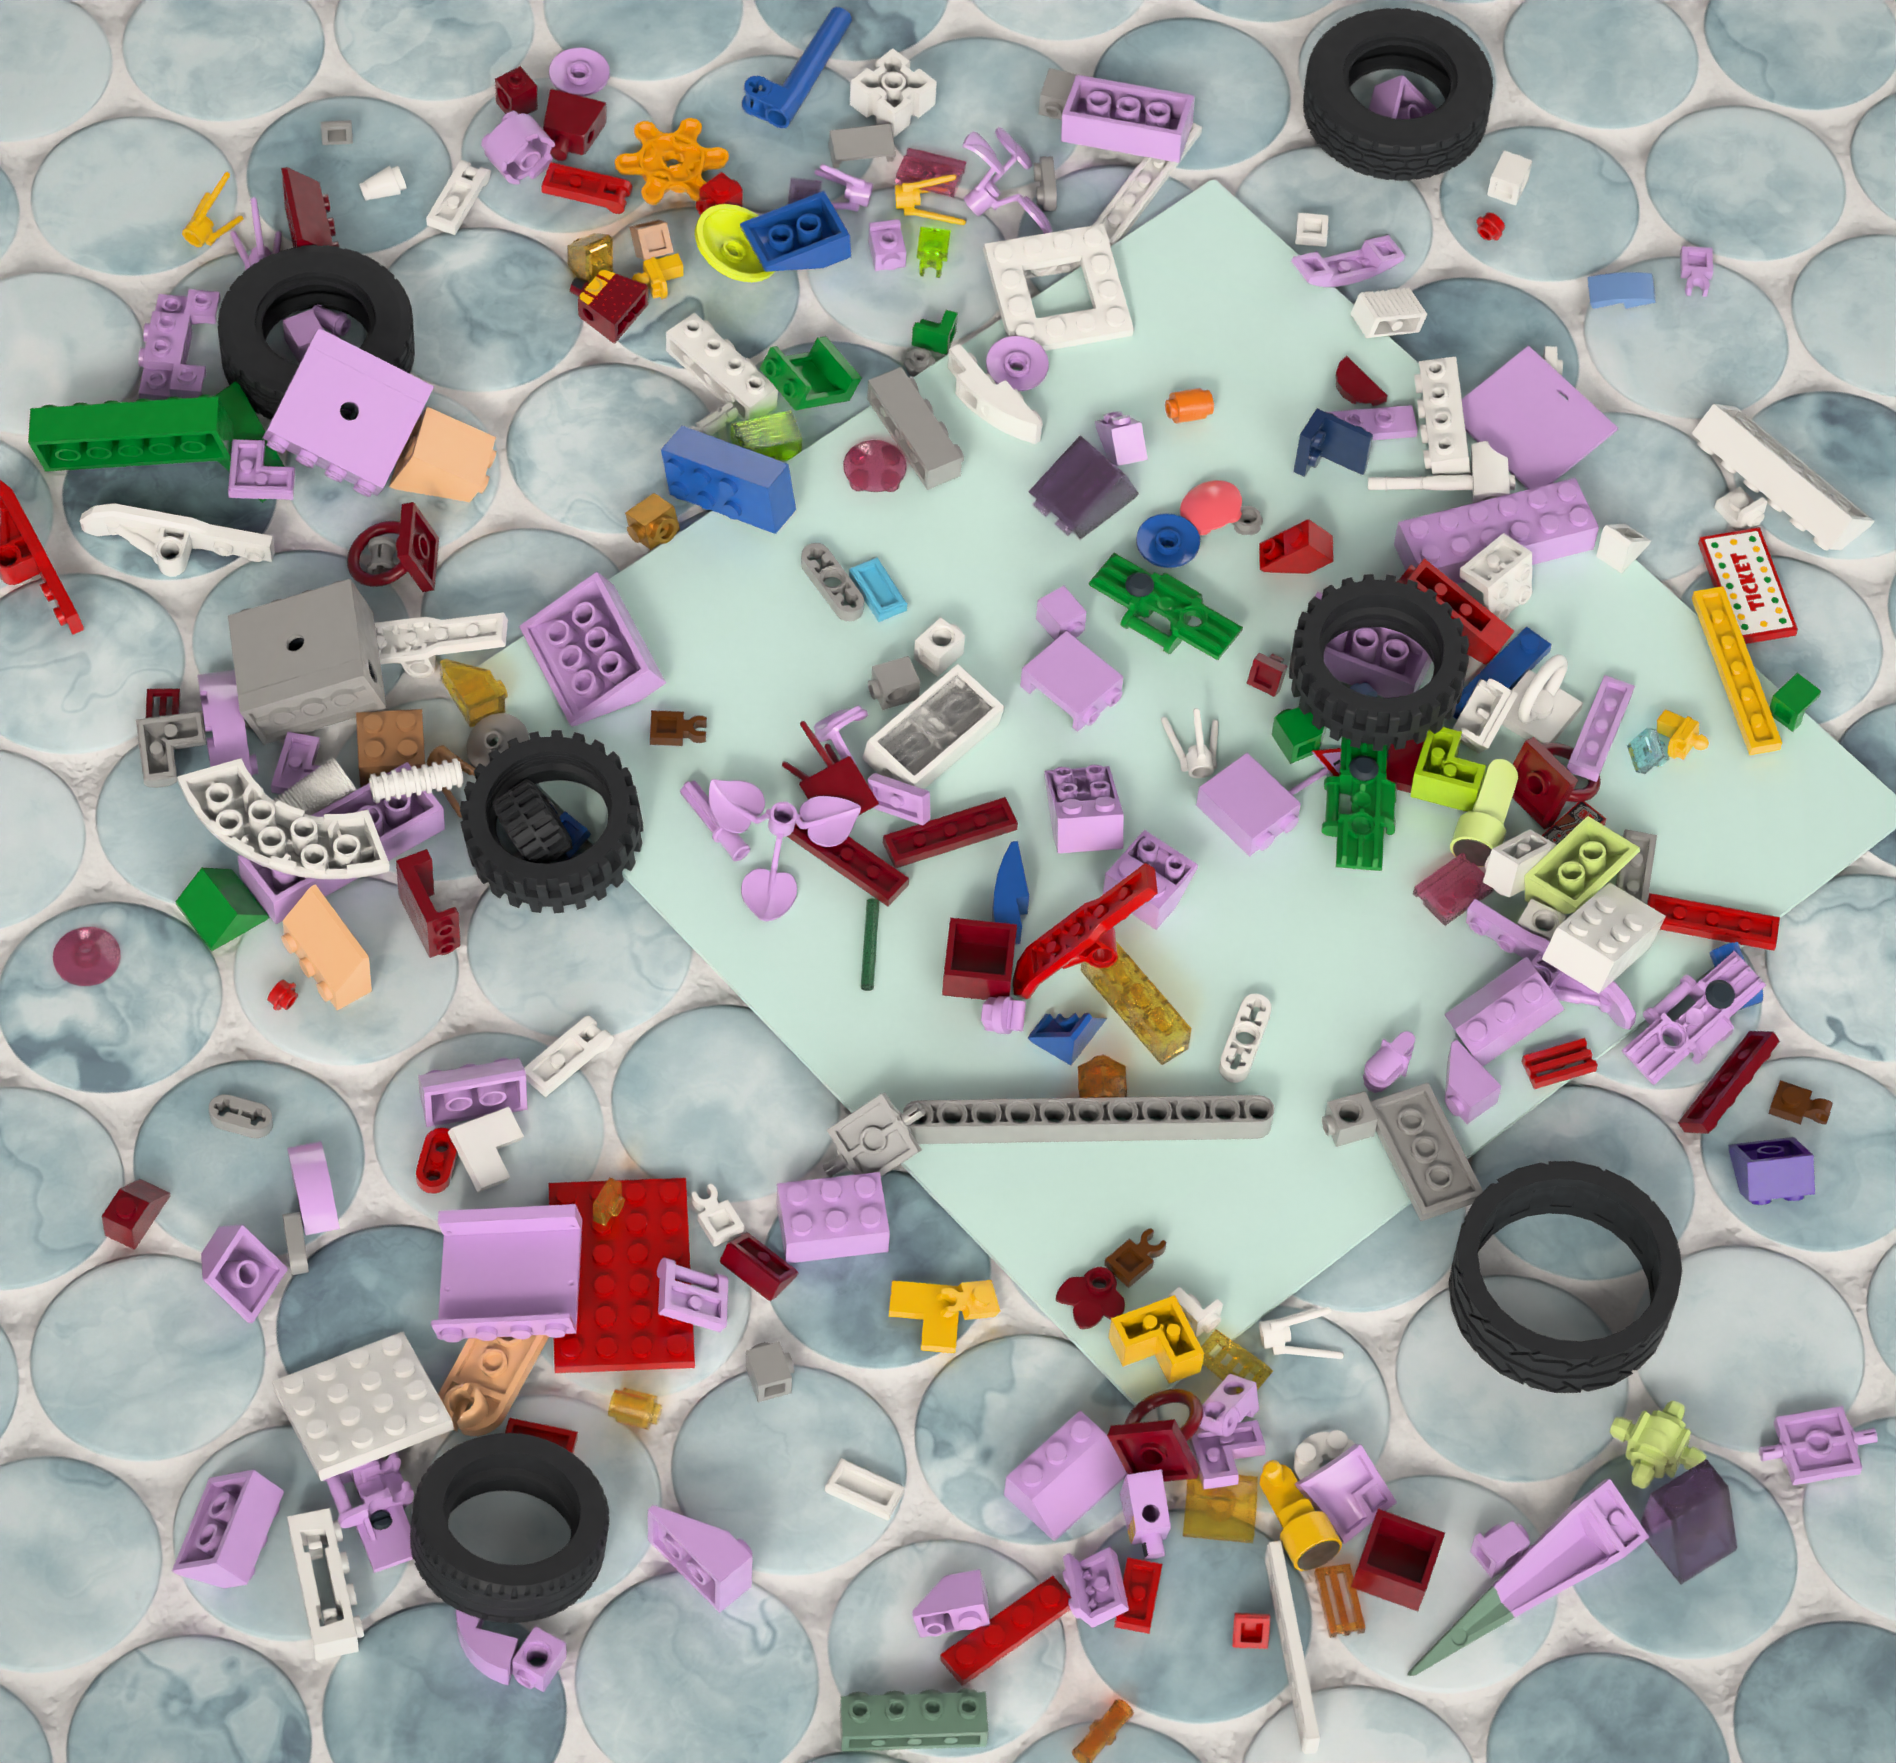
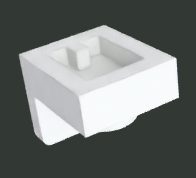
(1741, 509)
(1199, 1319)

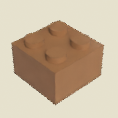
(389, 741)

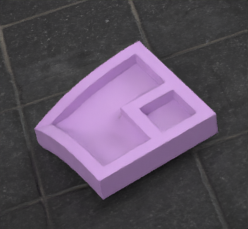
(1348, 1492)

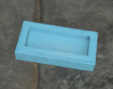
(878, 589)

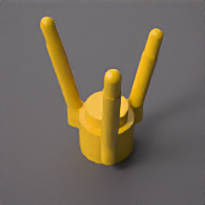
(909, 196)
(200, 226)

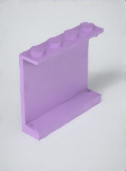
(509, 1272)

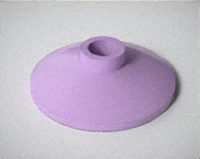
(579, 71)
(1020, 353)

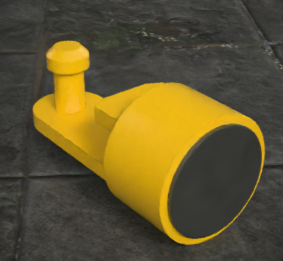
(1306, 1532)

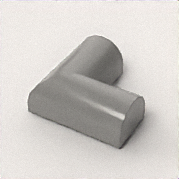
(159, 739)

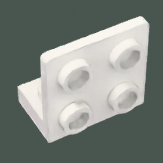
(1502, 574)

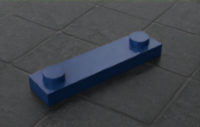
(1510, 664)

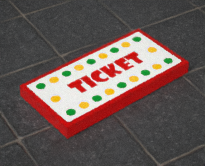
(1751, 582)

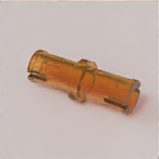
(1103, 1732)

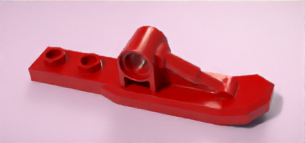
(23, 549)
(1084, 934)

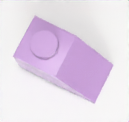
(1468, 1085)

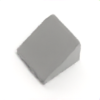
(336, 132)

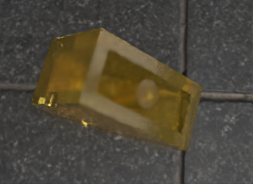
(590, 255)
(473, 690)

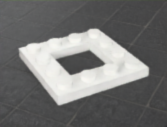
(1086, 244)

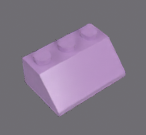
(1504, 1011)
(472, 1091)
(1065, 1476)
(229, 1529)

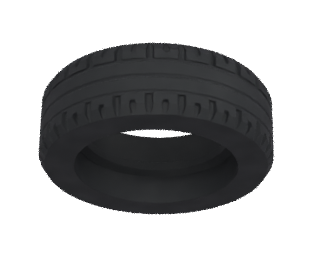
(500, 1590)

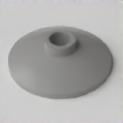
(496, 725)

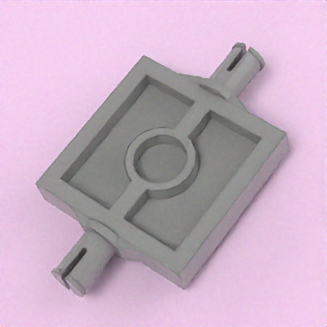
(874, 1138)

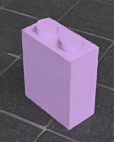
(1248, 804)

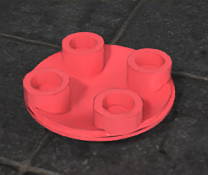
(1212, 505)

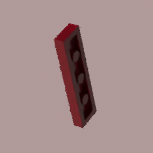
(950, 832)
(857, 865)
(1729, 1082)

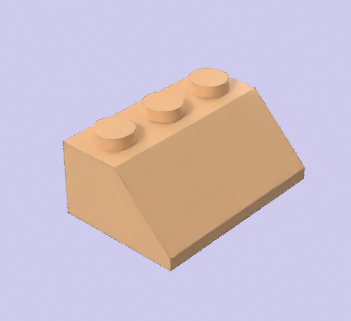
(327, 950)

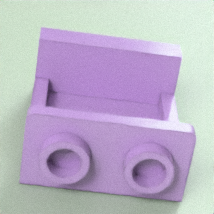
(1073, 679)

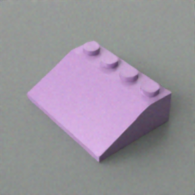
(591, 651)

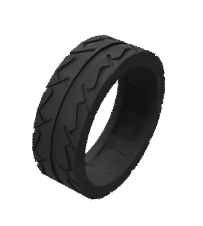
(1590, 1195)

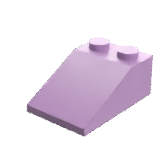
(703, 1554)

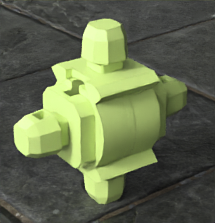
(1657, 1443)

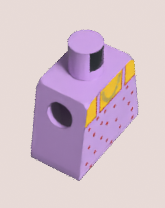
(1144, 1501)

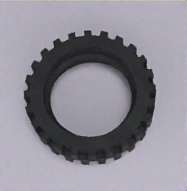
(1390, 607)
(565, 881)

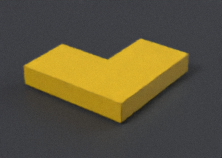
(919, 1302)

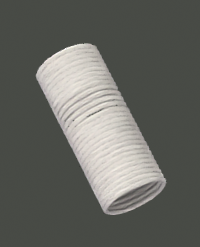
(319, 788)

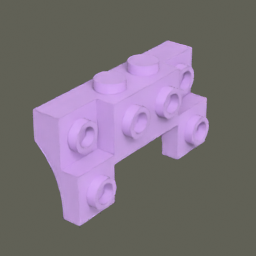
(169, 342)

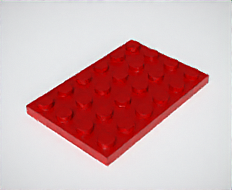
(620, 1280)

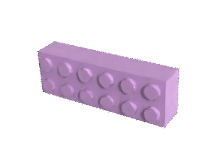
(1545, 519)
(399, 826)

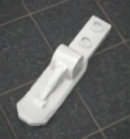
(168, 534)
(419, 640)

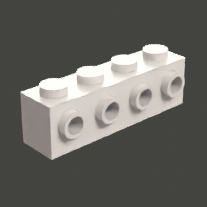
(721, 367)
(1443, 416)

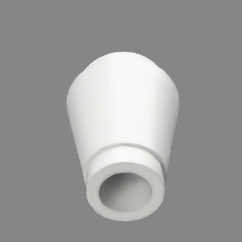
(383, 184)

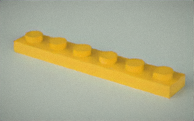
(1736, 670)

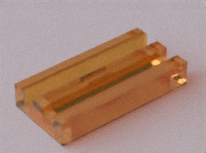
(1344, 1627)

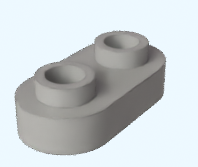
(1046, 193)

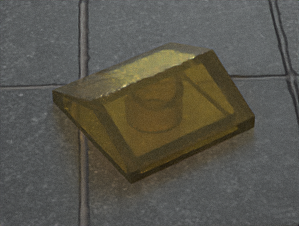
(1221, 1512)

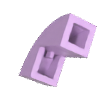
(313, 1188)
(486, 1650)

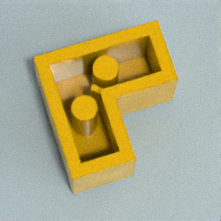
(1158, 1331)

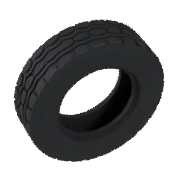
(1387, 145)
(299, 281)

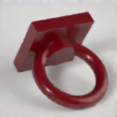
(415, 549)
(1545, 783)
(1159, 1443)

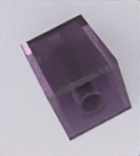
(1082, 490)
(1691, 1522)

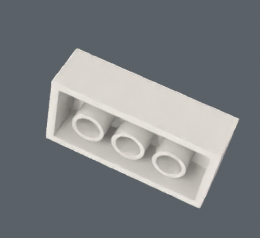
(1603, 937)

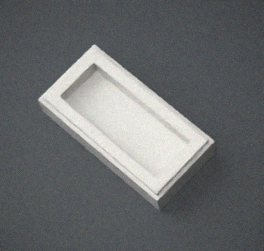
(864, 1489)

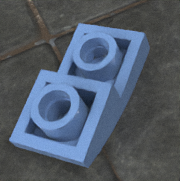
(1628, 288)

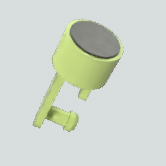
(1484, 827)

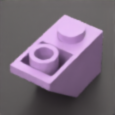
(1122, 438)
(953, 1605)

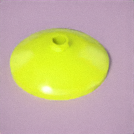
(725, 244)

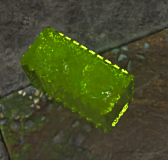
(769, 435)

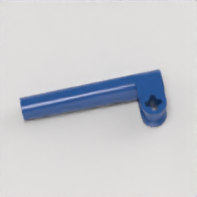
(780, 103)

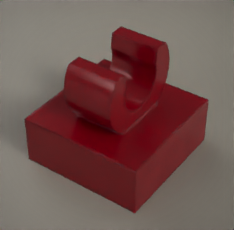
(1267, 673)

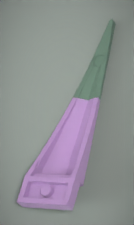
(1577, 1545)

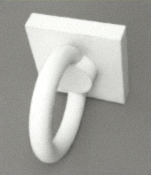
(1541, 706)

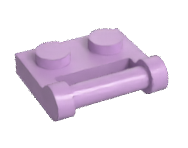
(689, 1302)

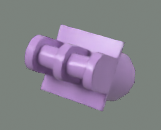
(1389, 1062)

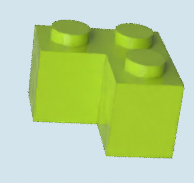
(1443, 776)

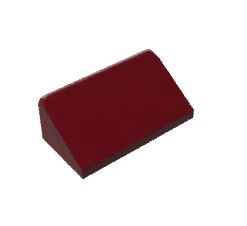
(757, 1266)

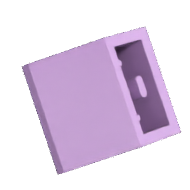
(1172, 876)

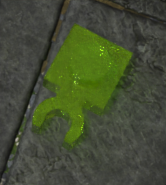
(933, 249)

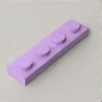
(1600, 728)

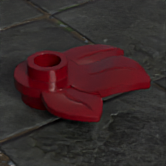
(1092, 1302)

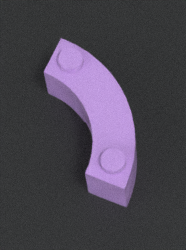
(224, 719)

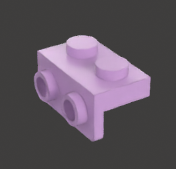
(1095, 1587)

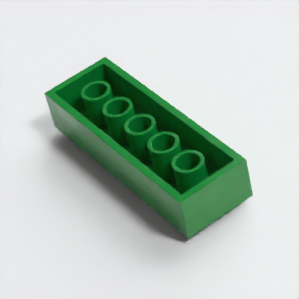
(131, 433)

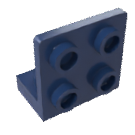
(1334, 440)

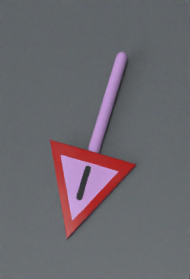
(1331, 762)

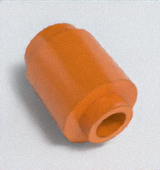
(1189, 405)

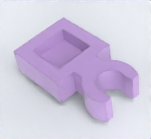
(1697, 267)

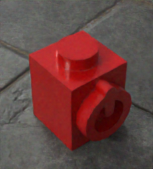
(719, 191)

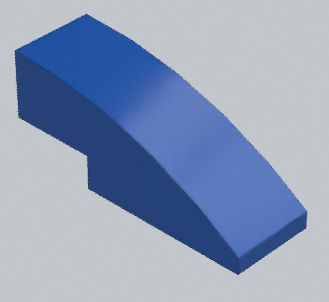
(1011, 890)

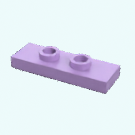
(1383, 422)

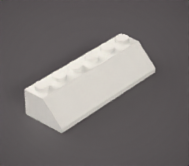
(1780, 477)

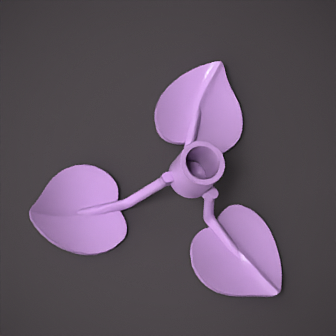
(986, 192)
(740, 802)

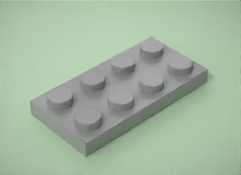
(1425, 1152)

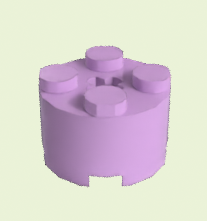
(518, 147)

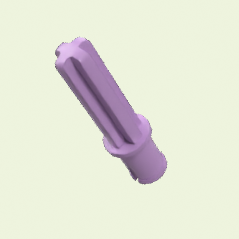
(700, 803)

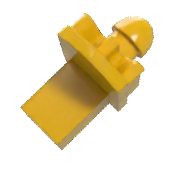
(659, 271)
(1683, 734)

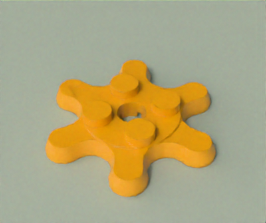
(662, 147)

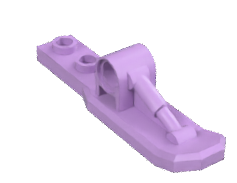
(1525, 944)

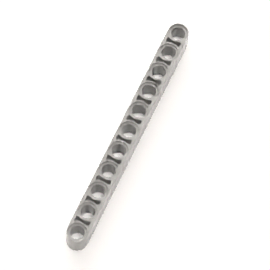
(1103, 1112)

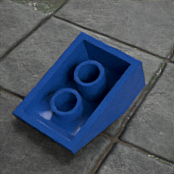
(799, 235)

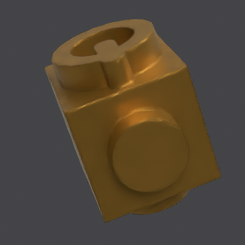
(652, 522)

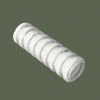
(416, 780)

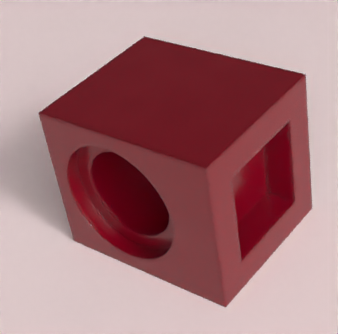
(516, 92)

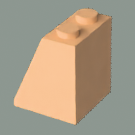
(444, 458)

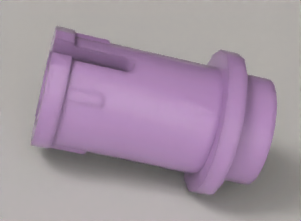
(335, 322)

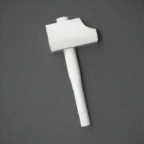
(1487, 479)

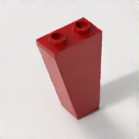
(1484, 629)

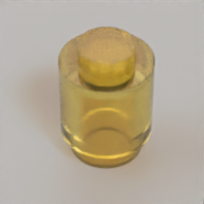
(635, 1408)

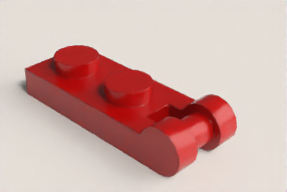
(587, 187)

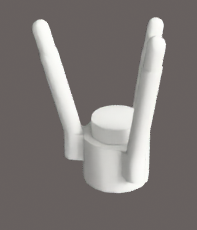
(1199, 760)
(1277, 1332)

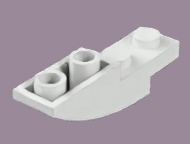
(994, 403)

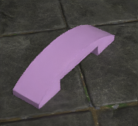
(1350, 267)

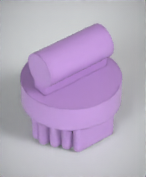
(1003, 1014)

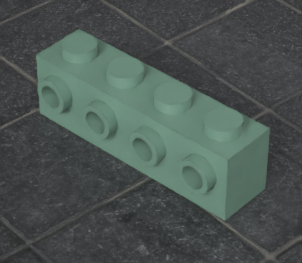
(913, 1720)

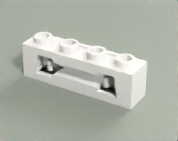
(336, 1636)

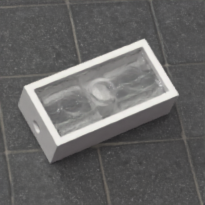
(934, 730)

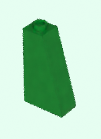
(245, 423)

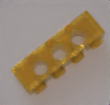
(1141, 1006)

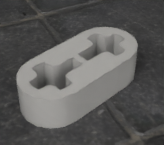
(240, 1116)
(295, 1243)

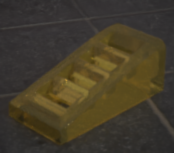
(1249, 1362)

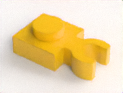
(973, 1298)

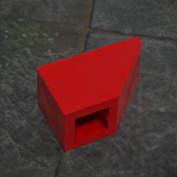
(1297, 550)

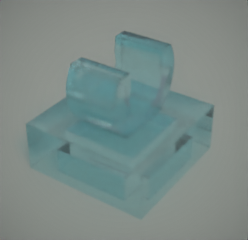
(1647, 751)

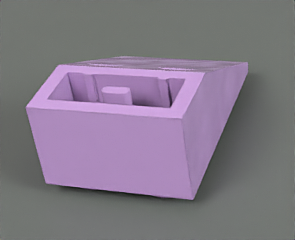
(1084, 809)

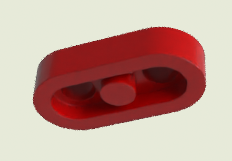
(436, 1162)

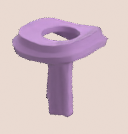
(829, 728)

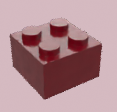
(979, 959)
(1398, 1560)

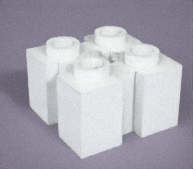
(893, 92)

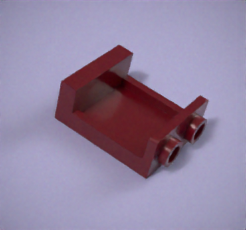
(436, 930)

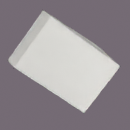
(1620, 546)

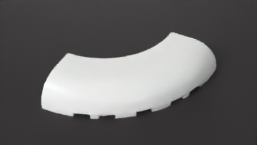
(280, 834)

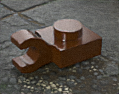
(1795, 1103)

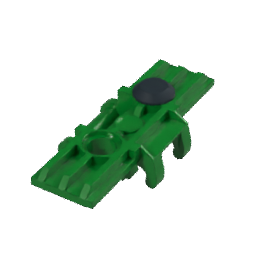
(1168, 597)
(1372, 807)

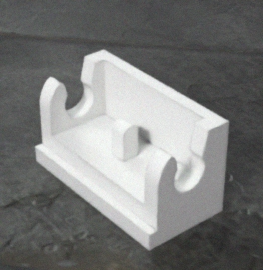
(1484, 714)

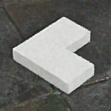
(478, 1146)

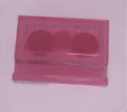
(923, 165)
(1452, 889)

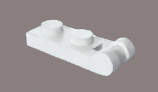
(458, 197)
(567, 1055)

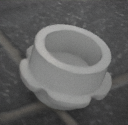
(915, 367)
(1249, 515)

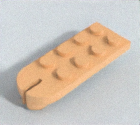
(489, 1380)

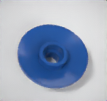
(1168, 531)

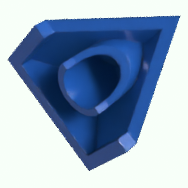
(1065, 1036)

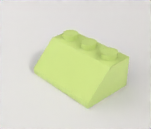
(1578, 867)

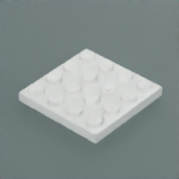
(362, 1405)

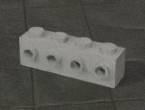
(915, 428)

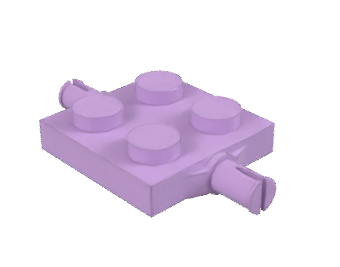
(1818, 1445)

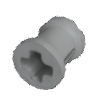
(381, 556)

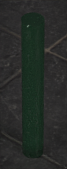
(870, 944)

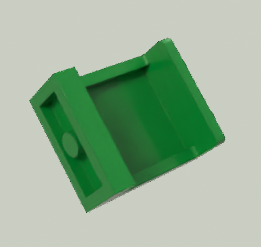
(812, 376)

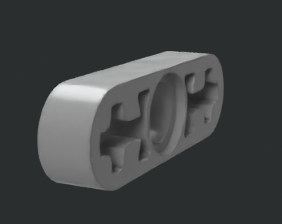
(832, 595)

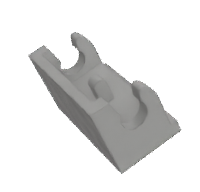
(861, 143)

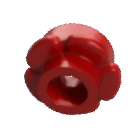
(1490, 226)
(283, 995)

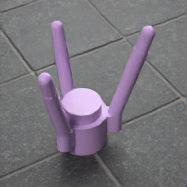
(856, 189)
(260, 251)

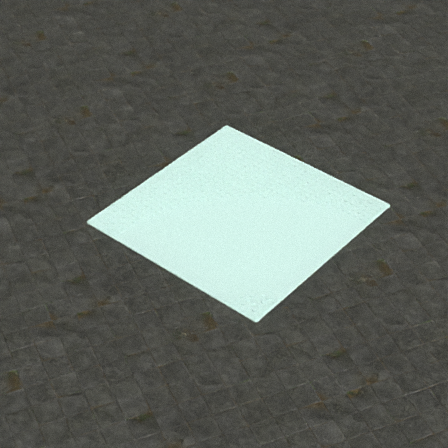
(1328, 946)

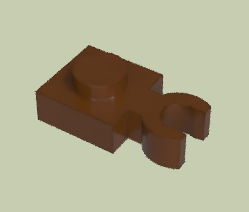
(670, 728)
(1133, 1260)

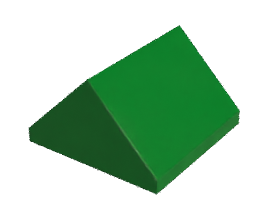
(219, 906)

